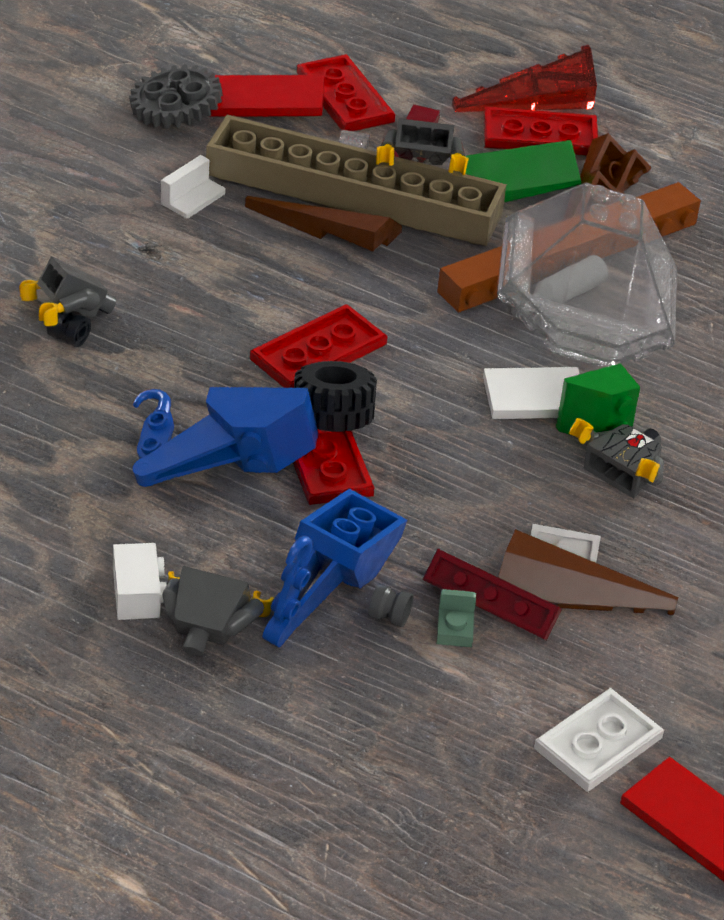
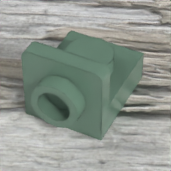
(456, 618)

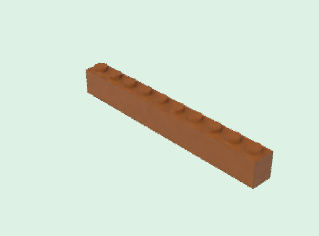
(476, 278)

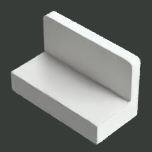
(190, 188)
(575, 542)

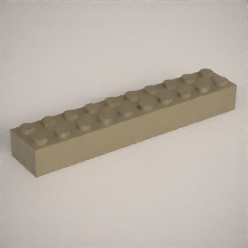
(352, 181)

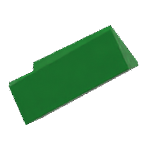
(528, 169)

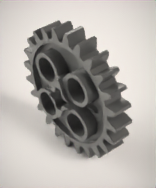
(176, 96)

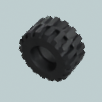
(339, 394)

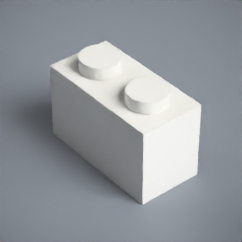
(137, 580)

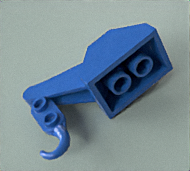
(245, 425)
(344, 538)

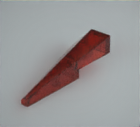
(555, 86)

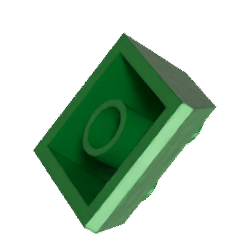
(600, 397)

